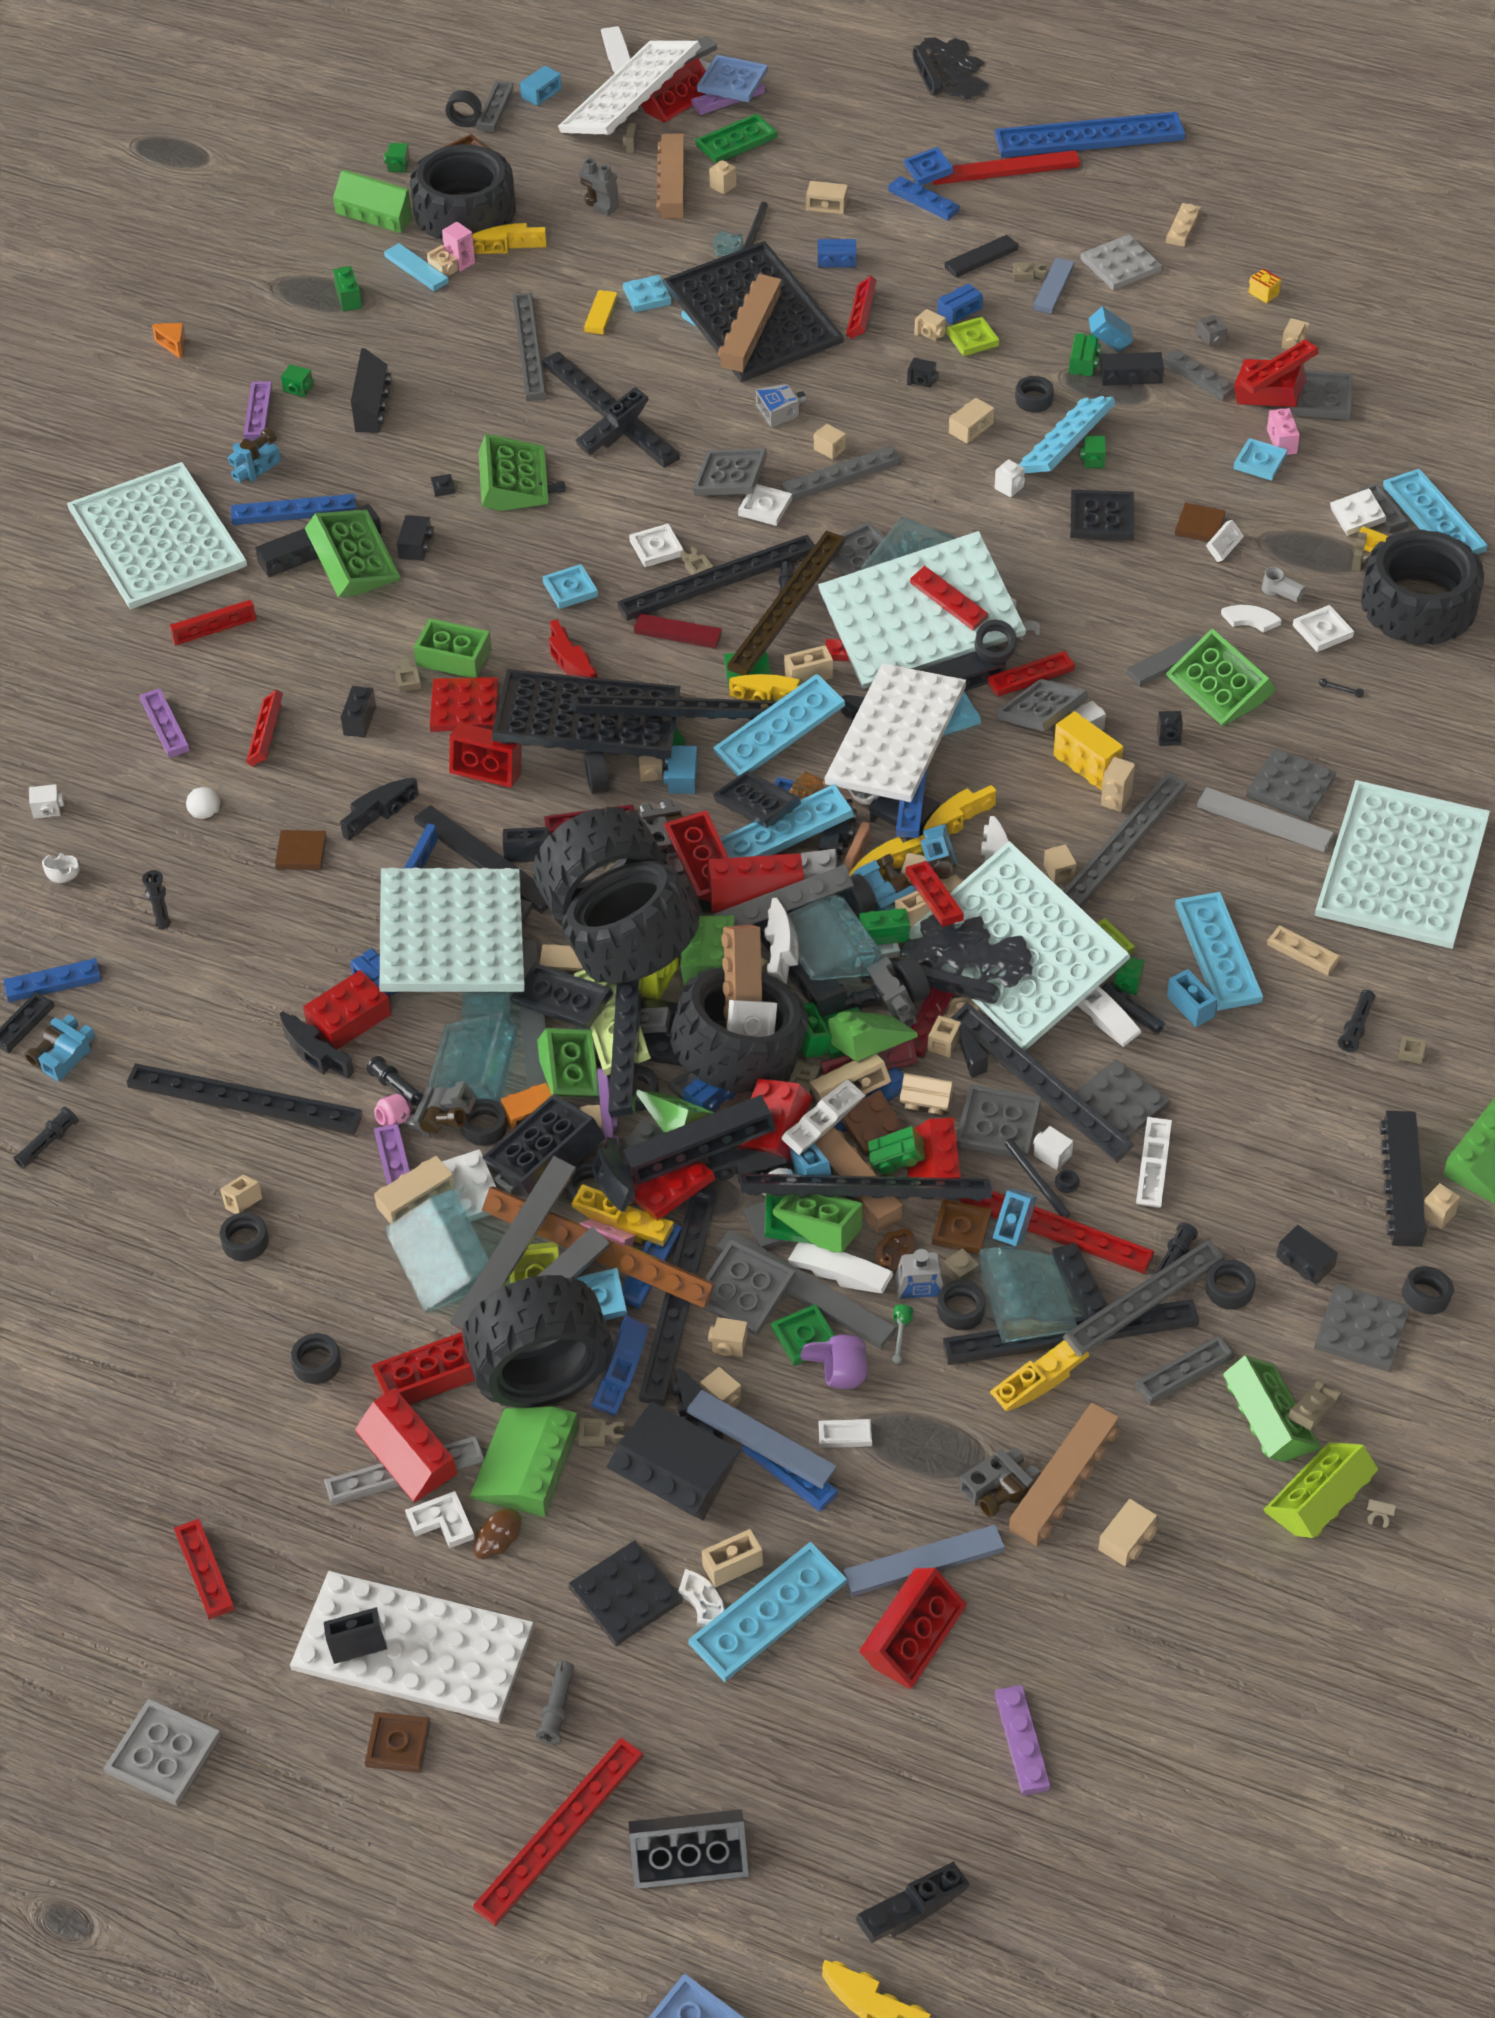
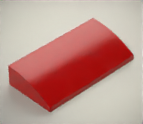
(426, 1370)

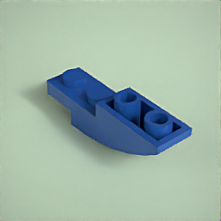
(621, 1367)

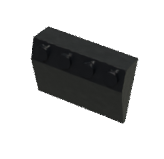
(549, 1131)
(674, 1460)

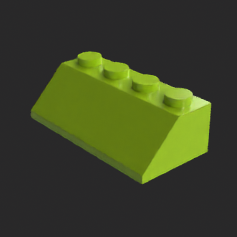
(1322, 1488)

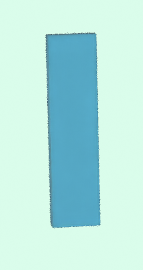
(416, 267)

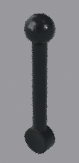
(1358, 692)

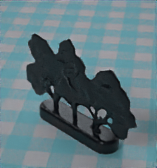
(953, 62)
(968, 948)

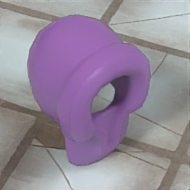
(843, 1360)

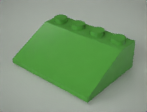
(508, 469)
(351, 551)
(1220, 679)
(1474, 1157)
(526, 1458)

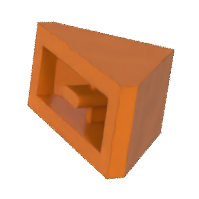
(170, 337)

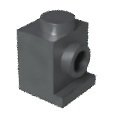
(1214, 335)

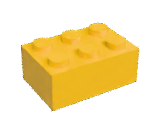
(1085, 748)

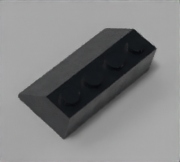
(370, 392)
(688, 1849)

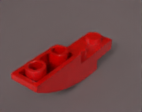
(566, 655)

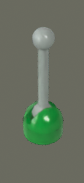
(902, 1316)

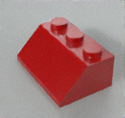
(939, 1149)

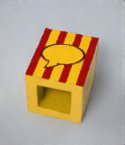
(1264, 285)

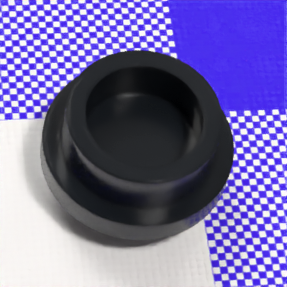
(1067, 1181)

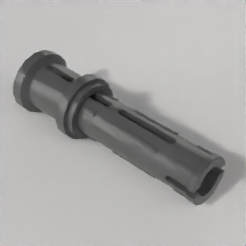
(554, 1713)

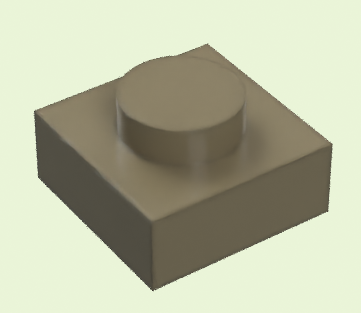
(1412, 1049)
(961, 1265)

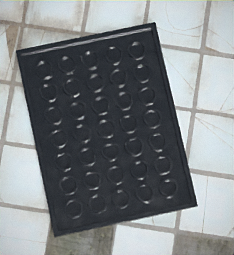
(717, 290)
(539, 712)

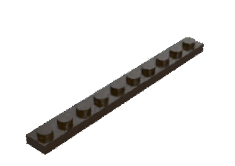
(785, 603)

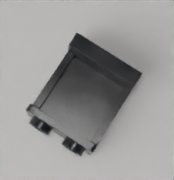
(888, 809)

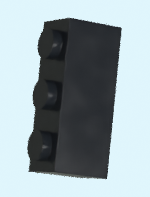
(1132, 368)

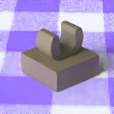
(1380, 1509)

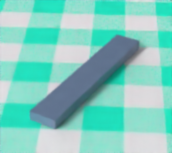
(762, 1439)
(936, 1555)

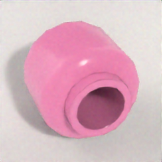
(392, 1110)

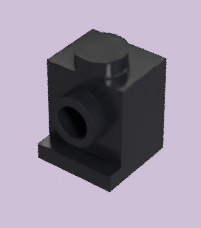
(922, 373)
(1169, 728)

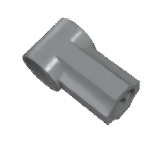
(1276, 583)

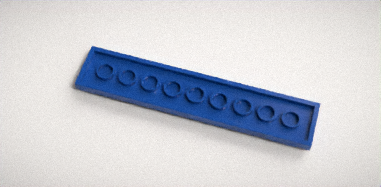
(1089, 134)

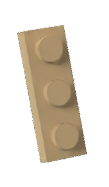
(1183, 224)

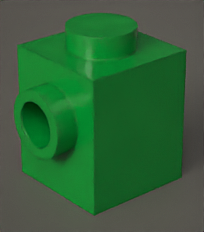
(397, 157)
(297, 380)
(1093, 452)
(1130, 976)

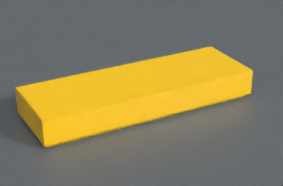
(600, 312)

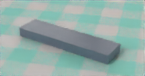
(1053, 285)

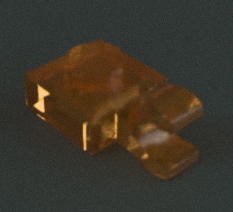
(806, 785)

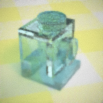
(727, 243)

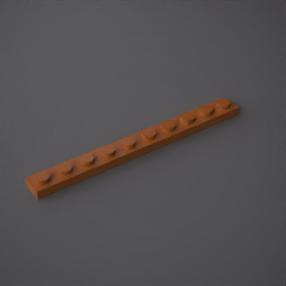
(618, 1255)

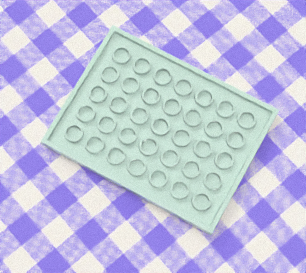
(156, 535)
(898, 625)
(1403, 864)
(451, 930)
(1065, 944)

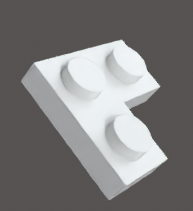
(443, 1513)

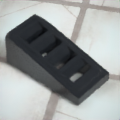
(974, 1055)

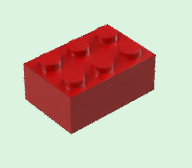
(1281, 392)
(480, 758)
(347, 1010)
(787, 1105)

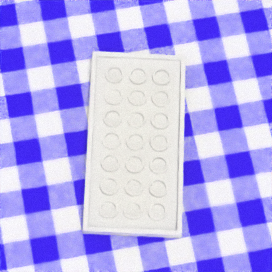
(629, 87)
(895, 732)
(435, 1647)

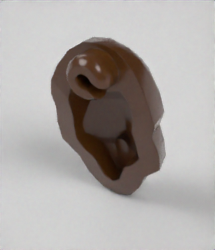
(893, 1247)
(497, 1533)

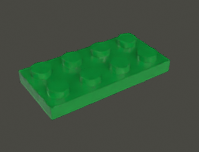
(736, 138)

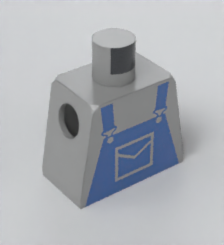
(779, 403)
(919, 1275)

